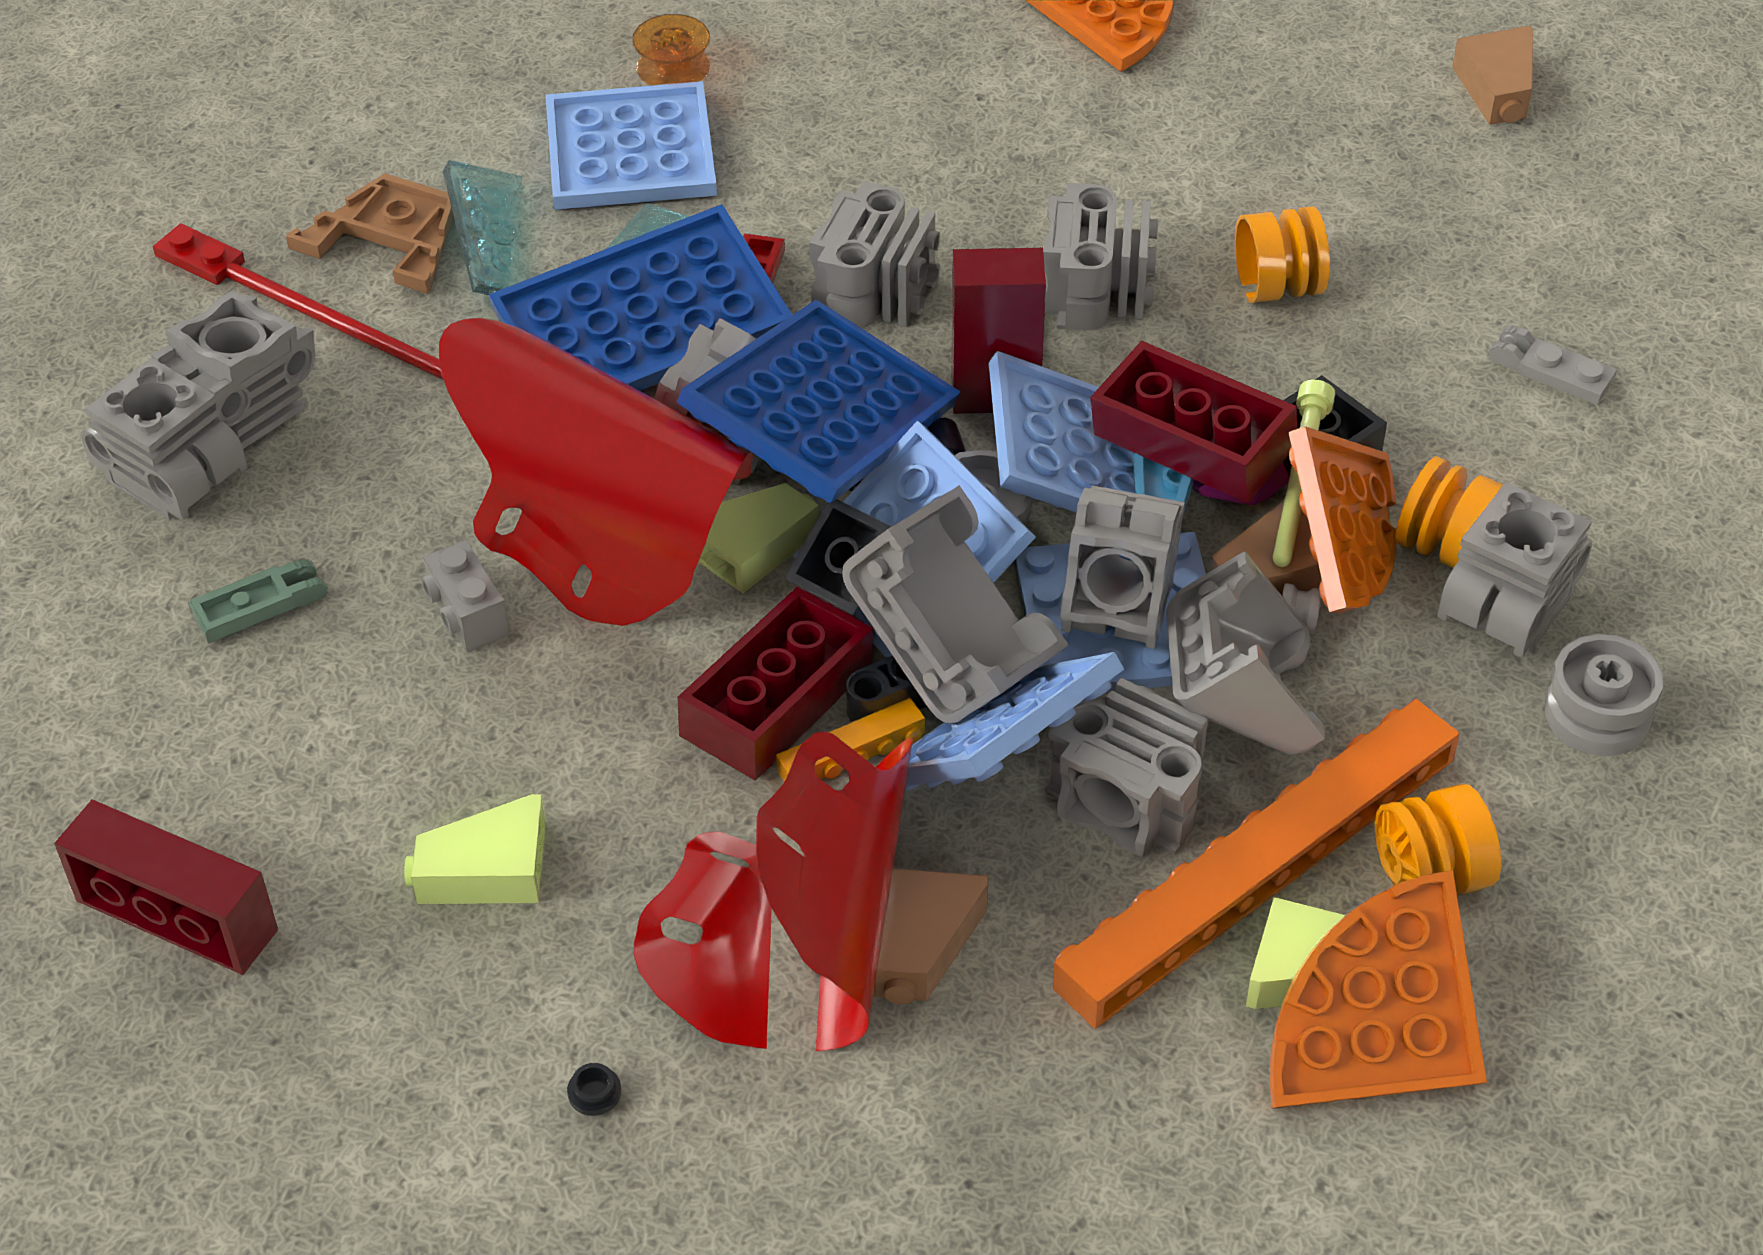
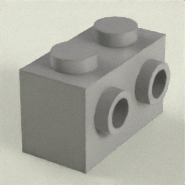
(465, 596)

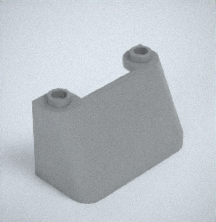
(944, 610)
(1227, 654)

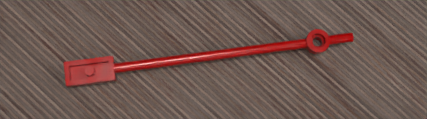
(219, 261)

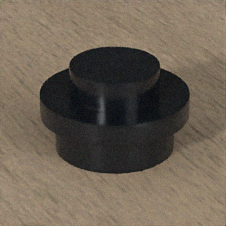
(594, 1089)

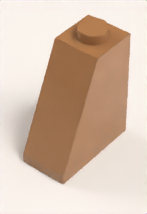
(1497, 72)
(1259, 544)
(926, 929)

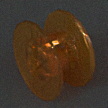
(672, 49)

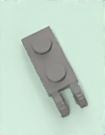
(1552, 364)

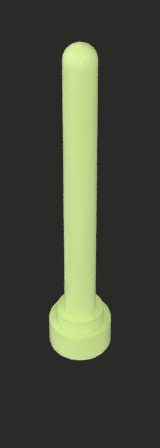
(1314, 403)

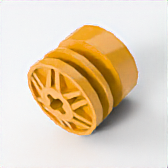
(1282, 253)
(1442, 509)
(1438, 836)

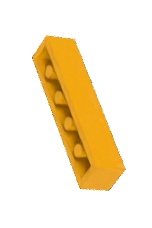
(867, 736)

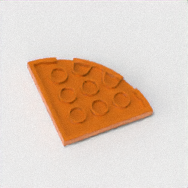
(1113, 29)
(1348, 514)
(1381, 1003)

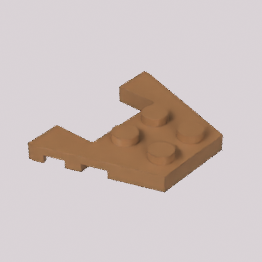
(392, 215)

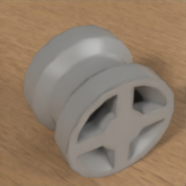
(1304, 603)

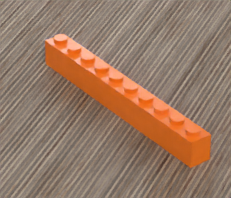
(1252, 863)

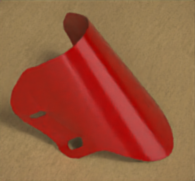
(592, 468)
(825, 901)

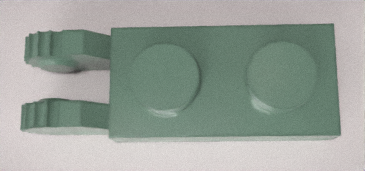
(257, 599)

